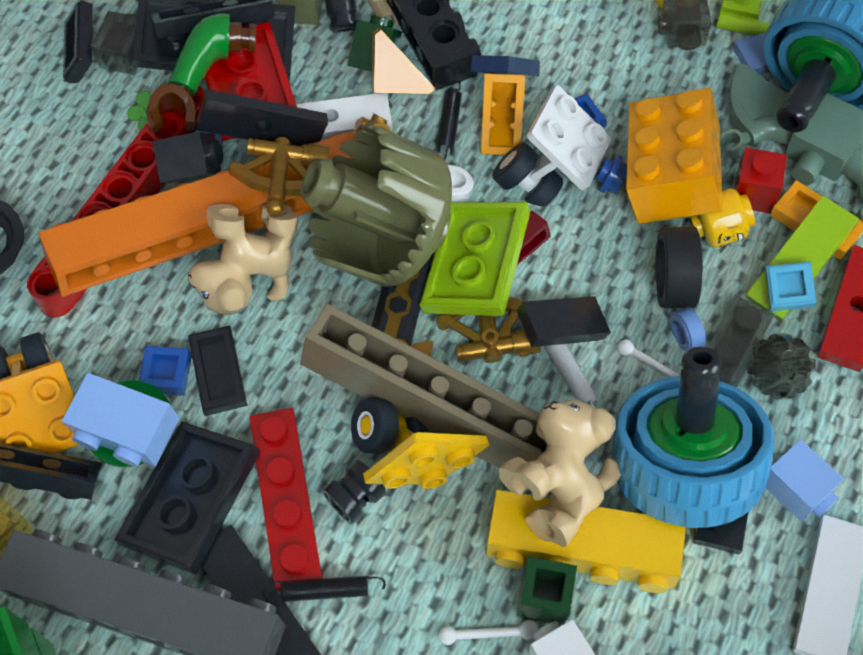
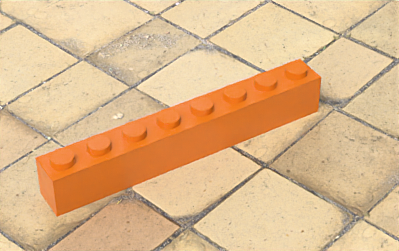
(157, 227)

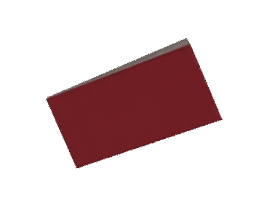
(535, 235)

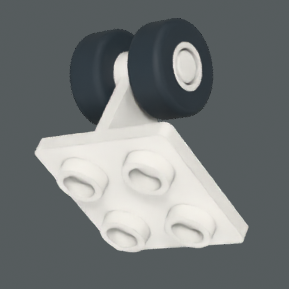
(568, 142)

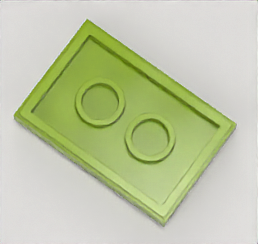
(477, 259)

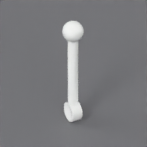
(627, 348)
(448, 635)

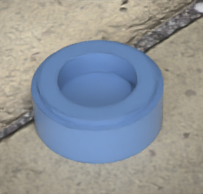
(687, 328)

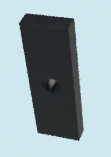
(259, 119)

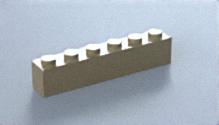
(419, 386)

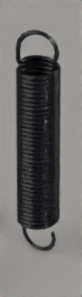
(449, 119)
(323, 588)

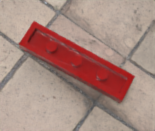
(285, 497)

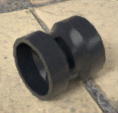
(352, 493)

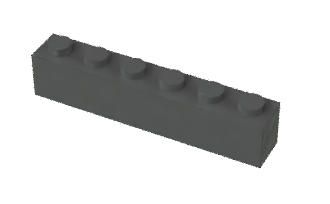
(134, 602)

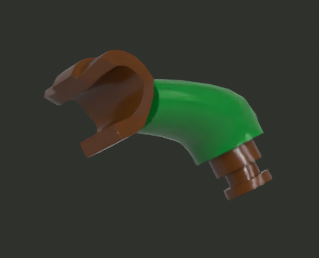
(205, 45)

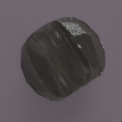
(781, 366)

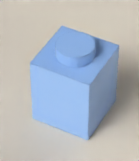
(804, 482)

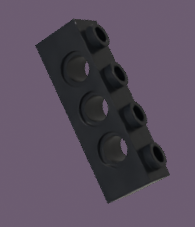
(437, 39)

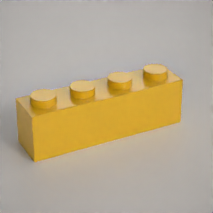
(607, 545)

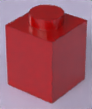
(761, 178)

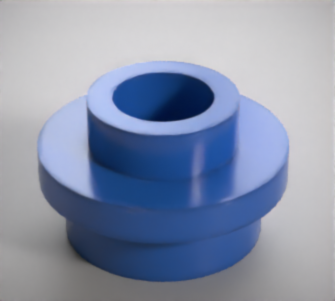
(612, 174)

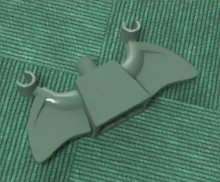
(826, 147)

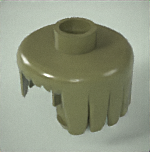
(381, 207)

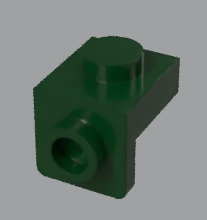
(361, 48)

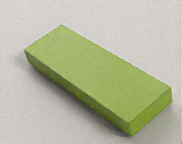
(812, 242)

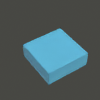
(790, 286)

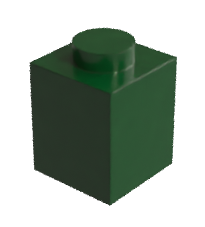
(546, 590)

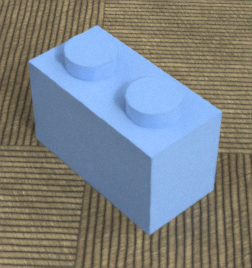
(120, 420)

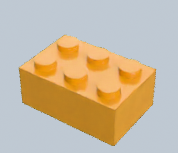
(674, 156)

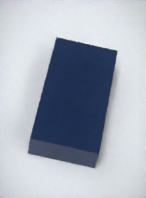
(505, 65)

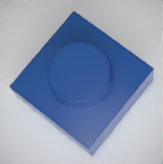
(166, 368)

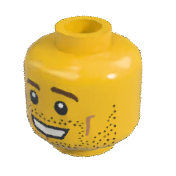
(727, 225)

